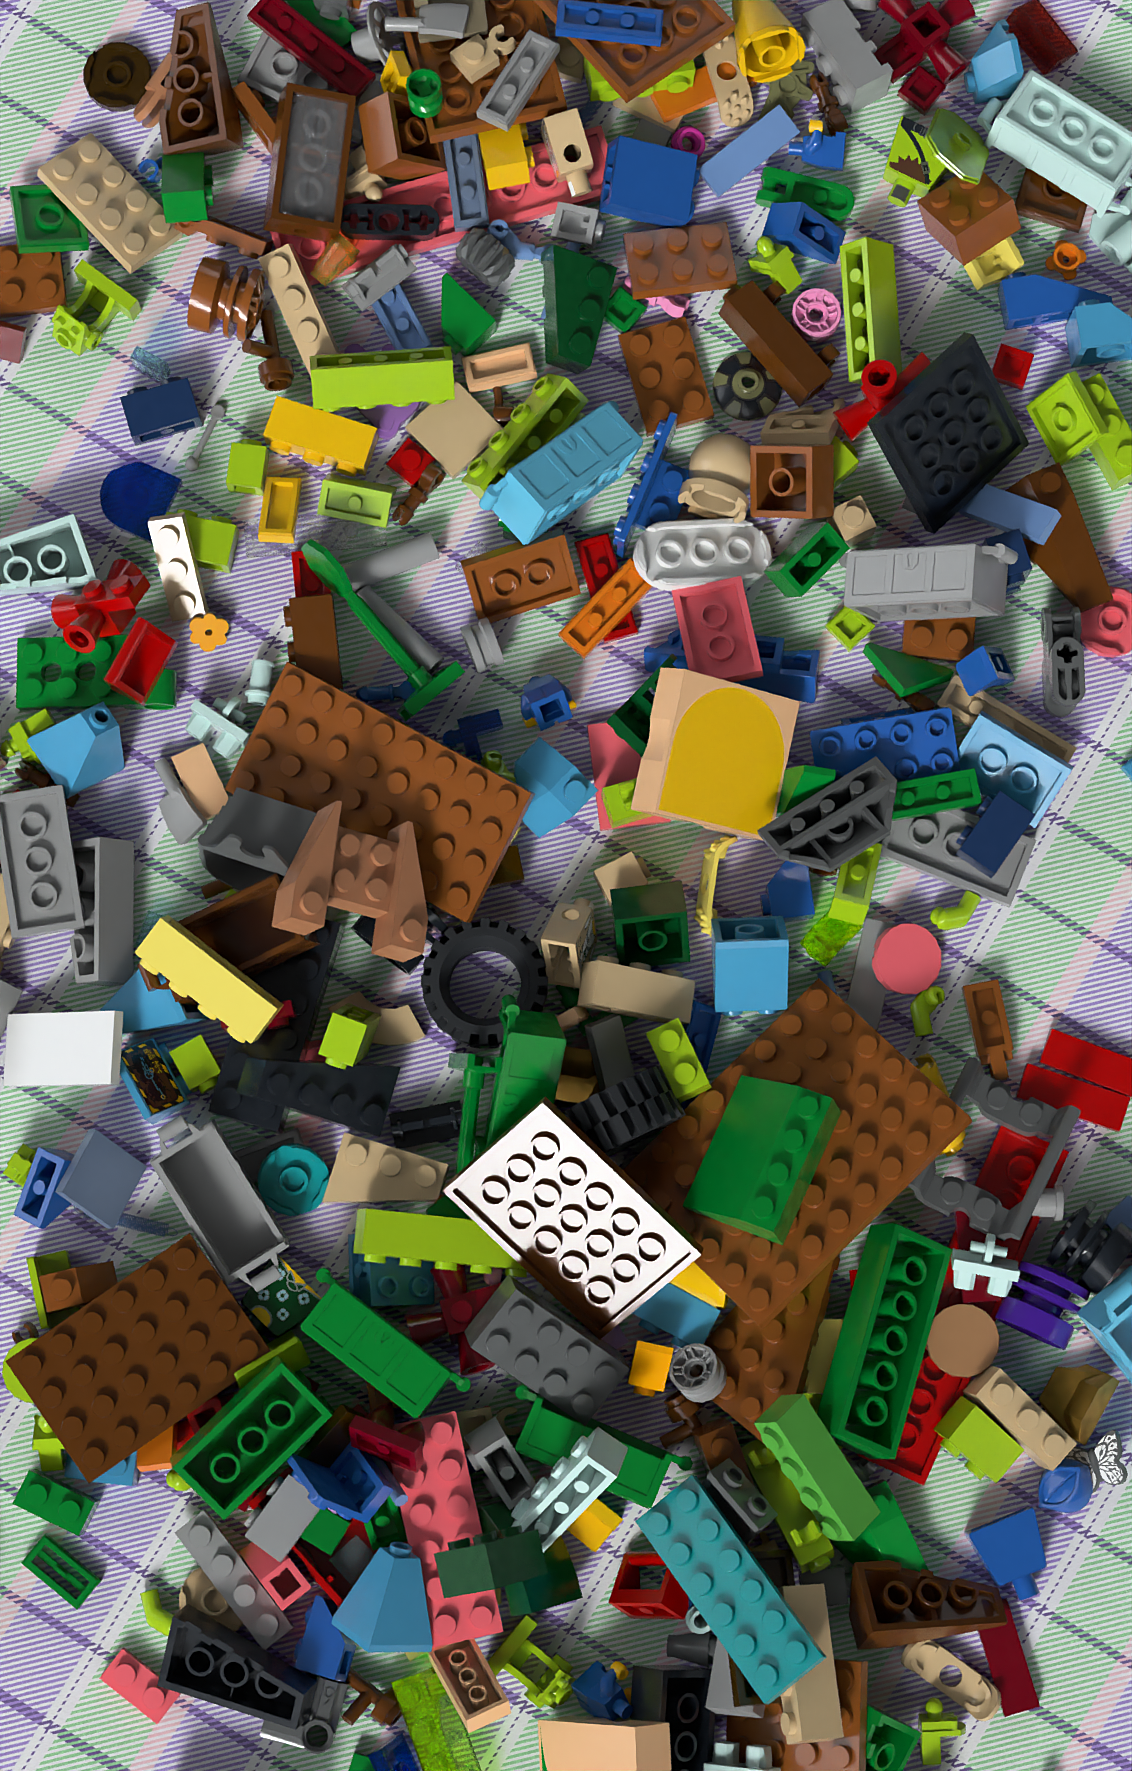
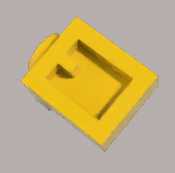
(396, 73)

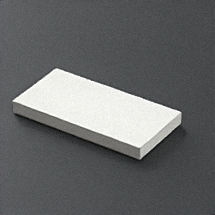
(63, 1049)

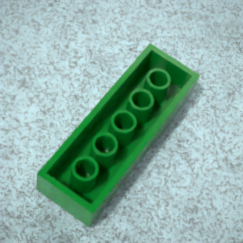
(883, 1340)

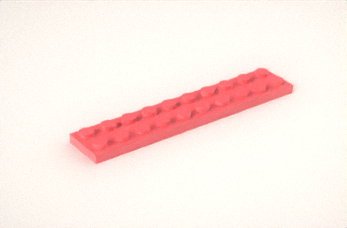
(511, 204)

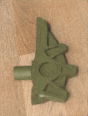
(789, 89)

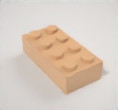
(470, 1683)

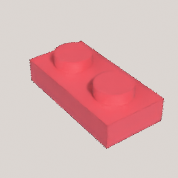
(139, 1685)

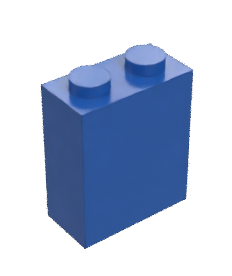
(649, 183)

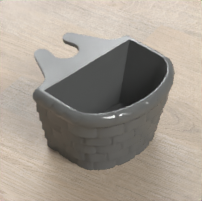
(252, 839)

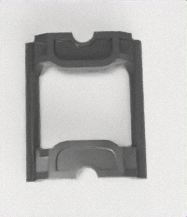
(1024, 1118)

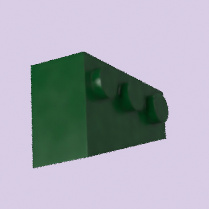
(575, 306)

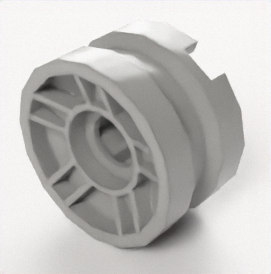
(482, 645)
(686, 1367)

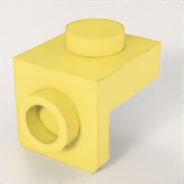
(995, 264)

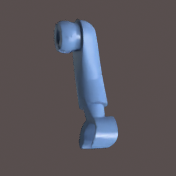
(508, 239)

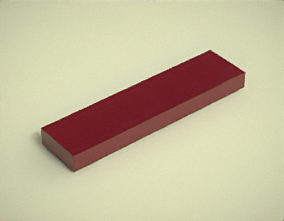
(312, 47)

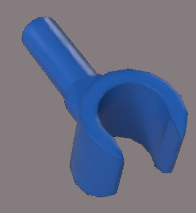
(146, 164)

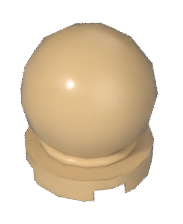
(718, 478)

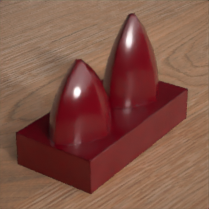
(376, 1437)

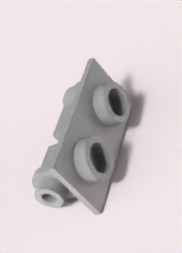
(379, 277)

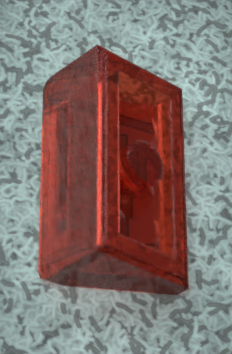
(1040, 36)

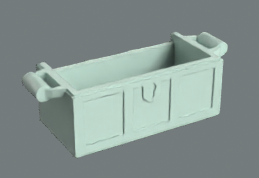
(1063, 142)

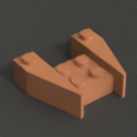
(359, 876)

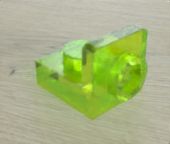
(828, 938)

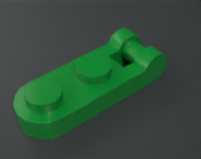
(825, 197)

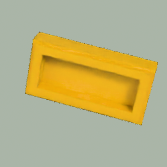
(279, 509)

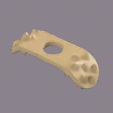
(732, 95)
(972, 1692)

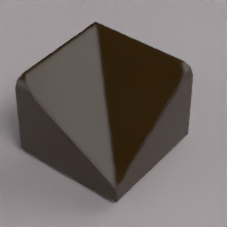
(509, 870)

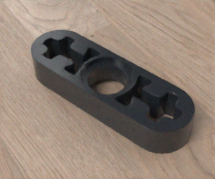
(399, 210)

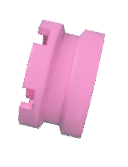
(821, 303)

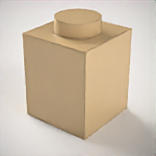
(853, 521)
(621, 873)

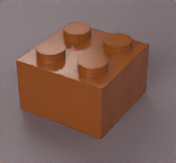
(398, 140)
(969, 216)
(792, 480)

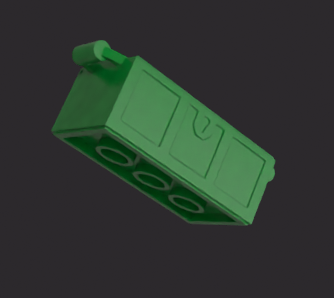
(529, 1069)
(377, 1349)
(553, 1433)

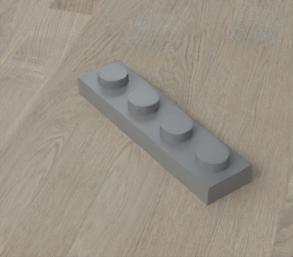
(234, 1579)

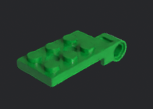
(69, 692)

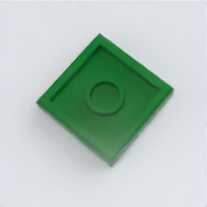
(45, 222)

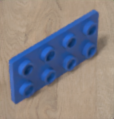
(659, 491)
(903, 740)

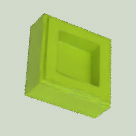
(849, 627)

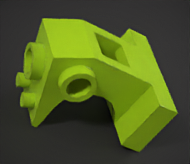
(103, 297)
(554, 1685)

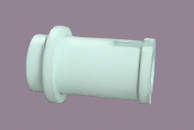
(260, 682)
(696, 1625)

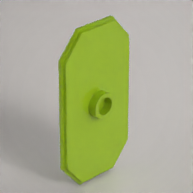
(957, 145)

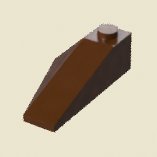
(199, 98)
(1068, 552)
(908, 1606)

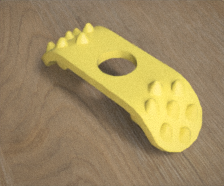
(704, 908)

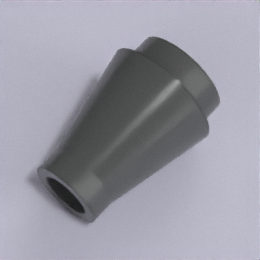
(693, 1647)

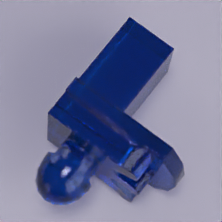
(470, 728)

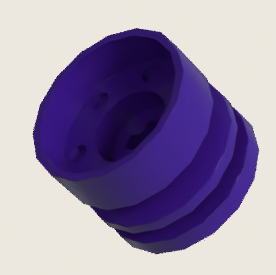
(1042, 1305)

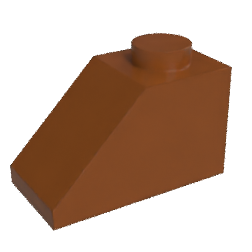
(76, 1286)

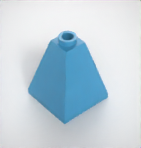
(81, 749)
(152, 1009)
(388, 1604)

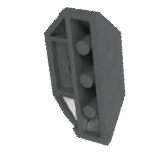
(836, 820)

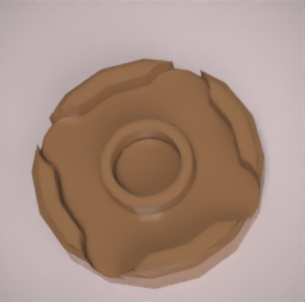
(963, 1340)

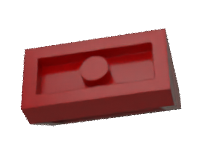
(140, 661)
(638, 1603)

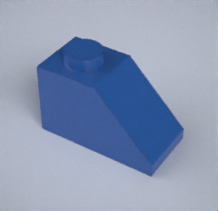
(804, 231)
(789, 894)
(38, 1199)

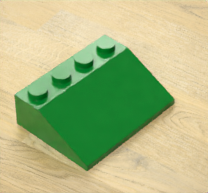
(763, 1157)

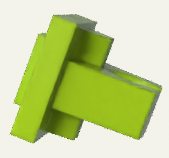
(20, 1164)

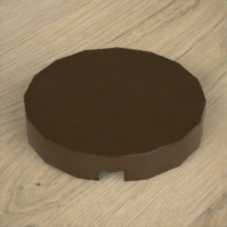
(117, 76)

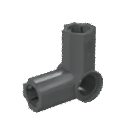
(324, 1712)

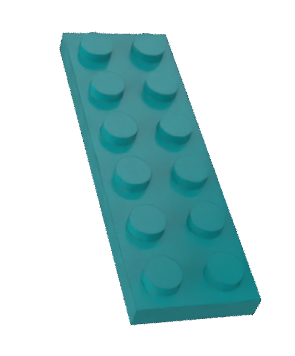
(730, 1589)

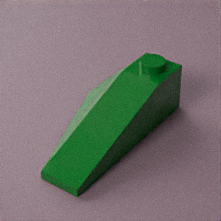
(885, 1536)

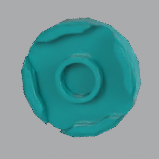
(293, 1179)

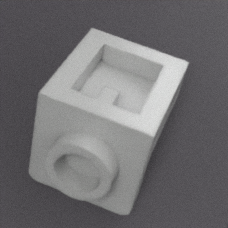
(578, 224)

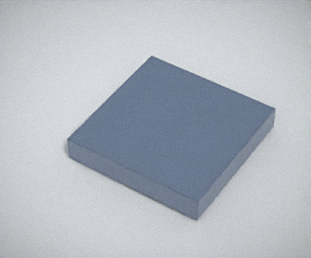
(101, 1179)

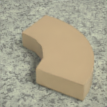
(395, 1025)

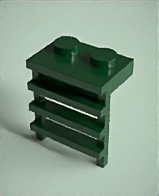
(633, 717)

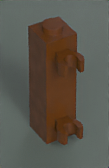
(776, 342)

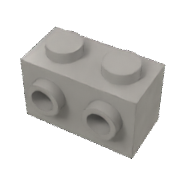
(502, 1464)
(282, 1519)

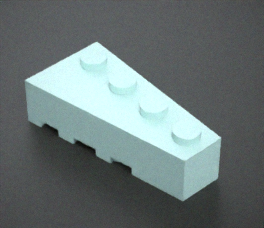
(46, 559)

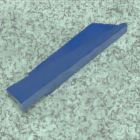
(784, 672)

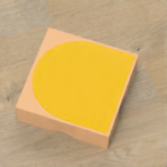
(715, 753)

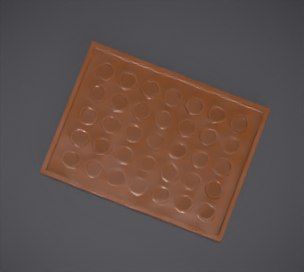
(884, 1138)

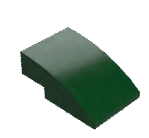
(541, 1592)

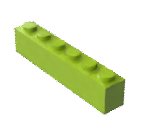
(430, 1238)

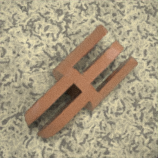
(154, 99)

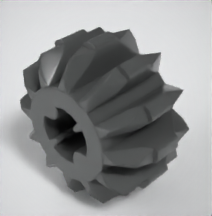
(485, 257)

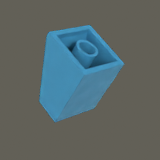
(749, 964)

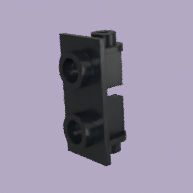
(426, 1124)

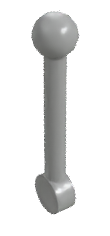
(217, 413)

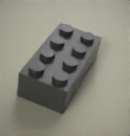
(546, 1350)

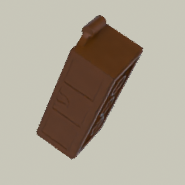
(242, 933)

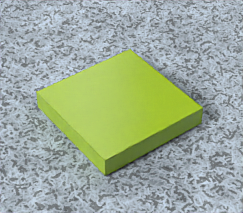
(1067, 418)

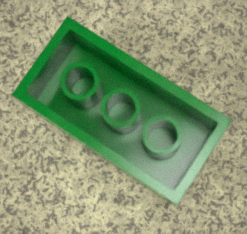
(250, 1437)

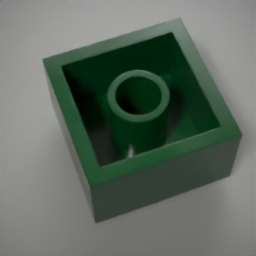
(650, 924)
(490, 1561)

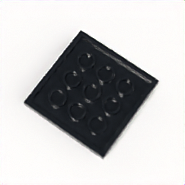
(948, 432)

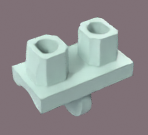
(205, 718)
(984, 1260)
(727, 1758)

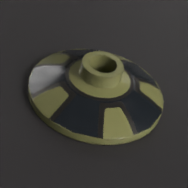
(744, 402)

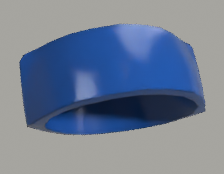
(1065, 1488)

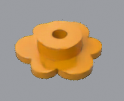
(205, 639)

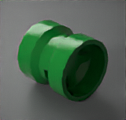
(424, 93)

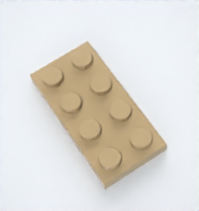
(109, 202)

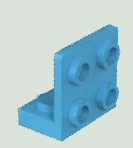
(389, 1282)

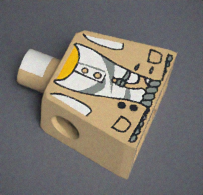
(564, 137)
(571, 928)

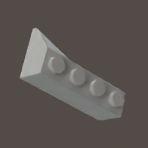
(106, 884)

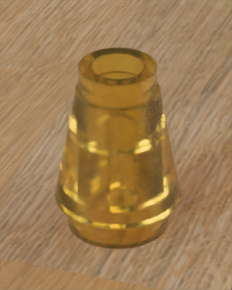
(334, 260)

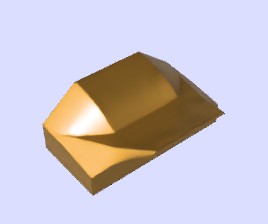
(577, 1076)
(1077, 1399)

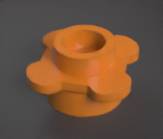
(1072, 252)

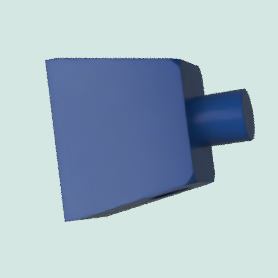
(1011, 1550)

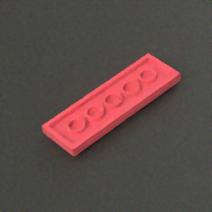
(442, 1511)

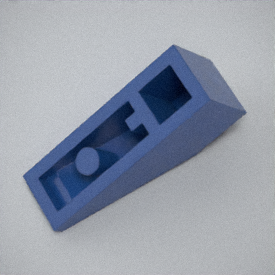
(1040, 300)

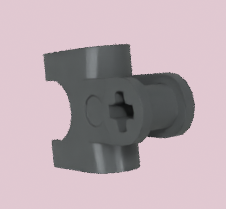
(1063, 661)

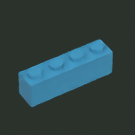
(678, 1315)

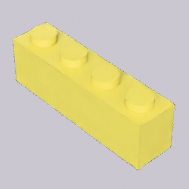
(208, 979)

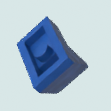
(984, 669)

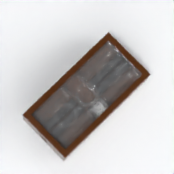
(309, 162)

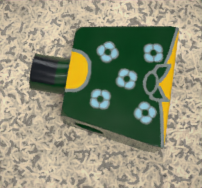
(281, 1303)

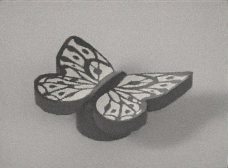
(1103, 1460)

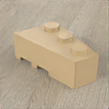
(381, 1173)

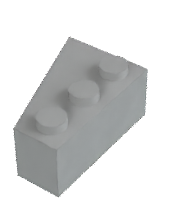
(845, 55)

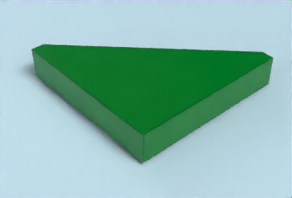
(905, 672)

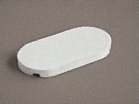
(701, 552)

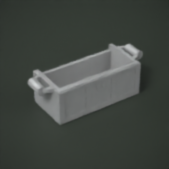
(927, 581)
(220, 1202)

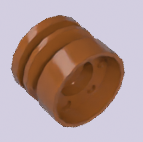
(219, 298)

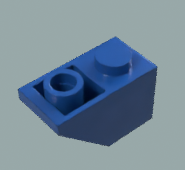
(324, 1647)

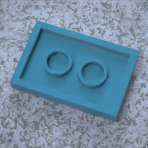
(1012, 765)

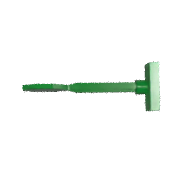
(425, 685)
(473, 1081)

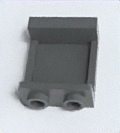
(739, 1500)

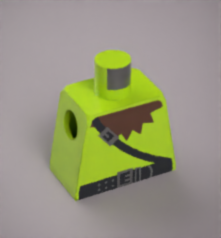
(911, 164)

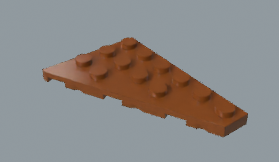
(769, 1360)

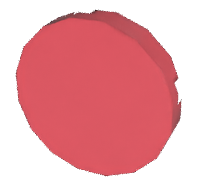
(1109, 625)
(906, 959)

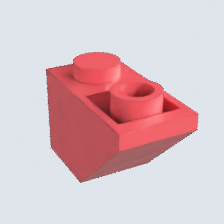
(281, 1579)

